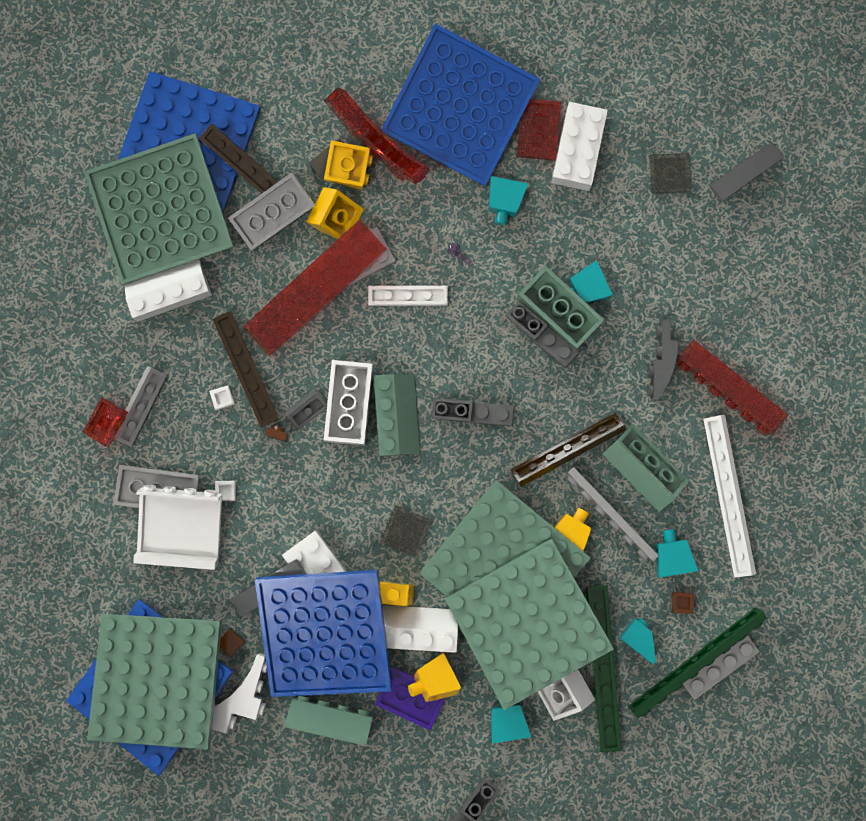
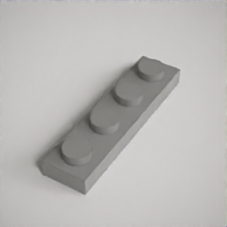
(140, 405)
(721, 667)

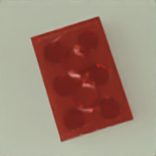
(539, 130)

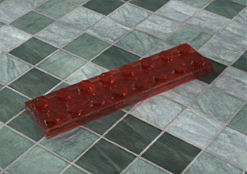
(315, 287)

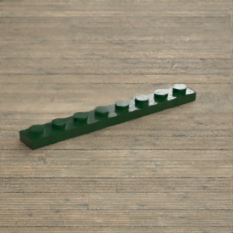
(698, 661)
(605, 676)

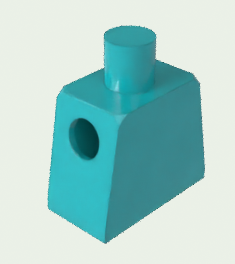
(505, 198)
(591, 284)
(673, 556)
(508, 724)

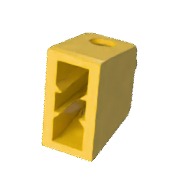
(574, 528)
(397, 593)
(435, 680)

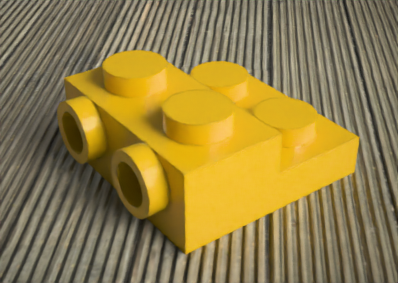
(348, 165)

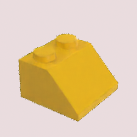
(334, 213)

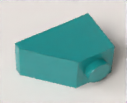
(639, 638)

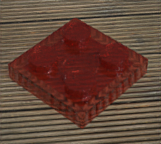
(105, 422)

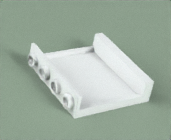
(178, 527)

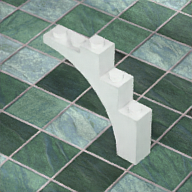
(244, 700)

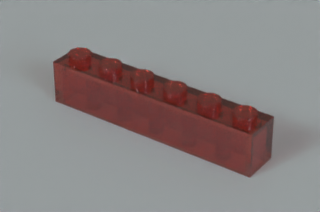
(731, 387)

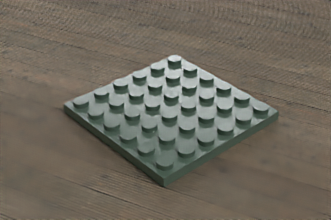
(159, 209)
(492, 536)
(528, 624)
(155, 681)

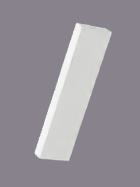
(407, 296)

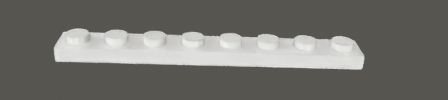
(729, 496)

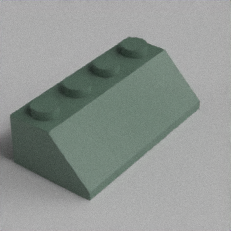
(560, 307)
(396, 415)
(646, 467)
(329, 720)

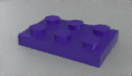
(404, 705)

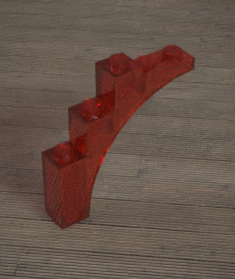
(359, 125)

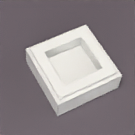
(222, 397)
(227, 489)

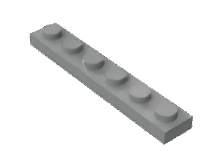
(617, 521)

